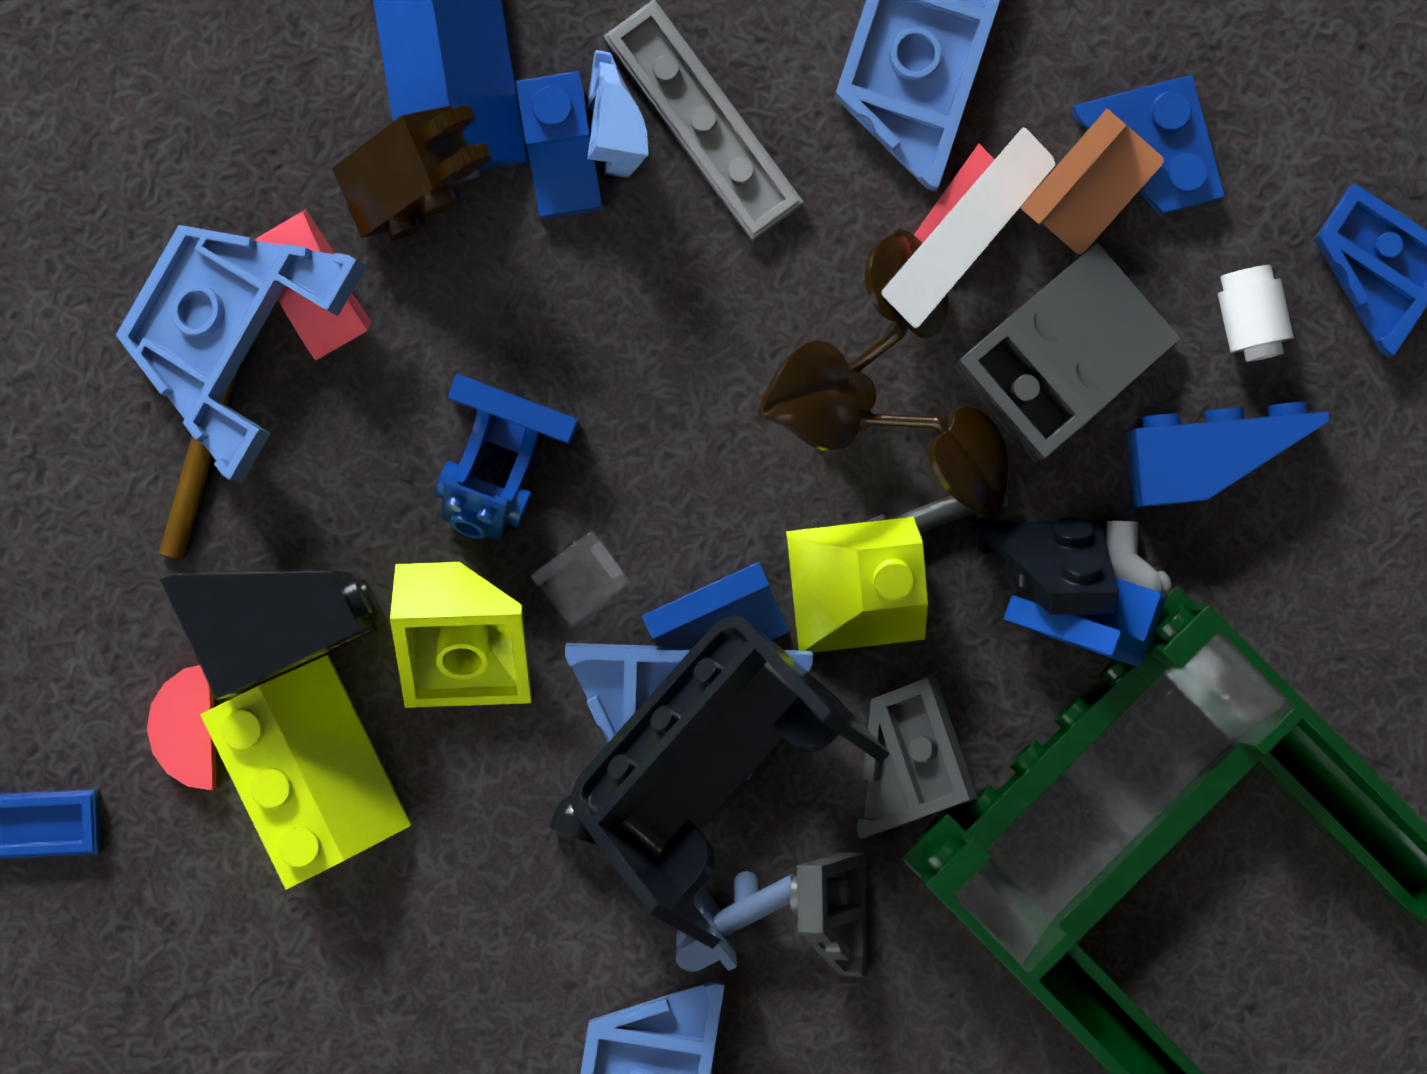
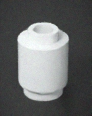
(1255, 313)

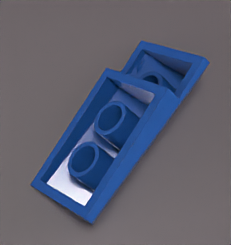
(454, 57)

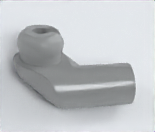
(1124, 558)

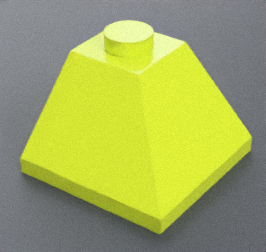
(858, 584)
(457, 638)

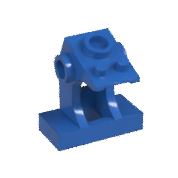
(511, 423)

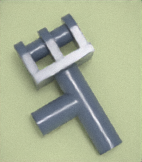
(748, 907)

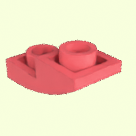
(316, 327)

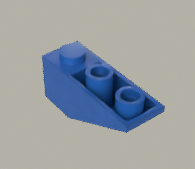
(1198, 460)

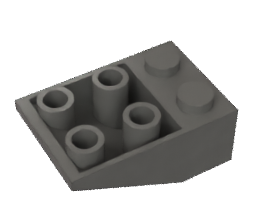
(1066, 353)

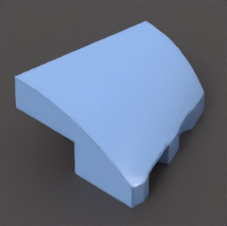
(617, 123)

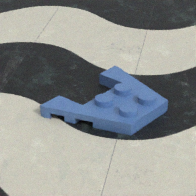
(204, 316)

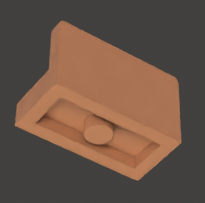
(1093, 182)

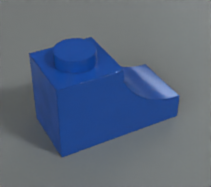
(558, 144)

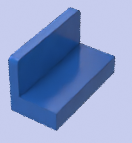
(739, 594)
(1115, 636)

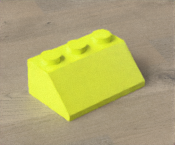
(306, 771)

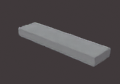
(703, 120)

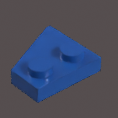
(1174, 125)
(1378, 264)

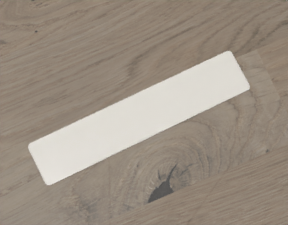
(968, 228)

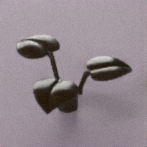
(830, 399)

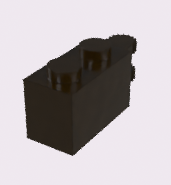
(410, 171)

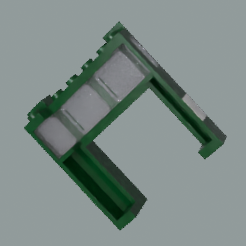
(1123, 790)

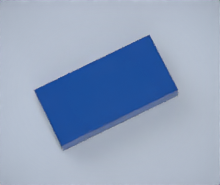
(50, 824)

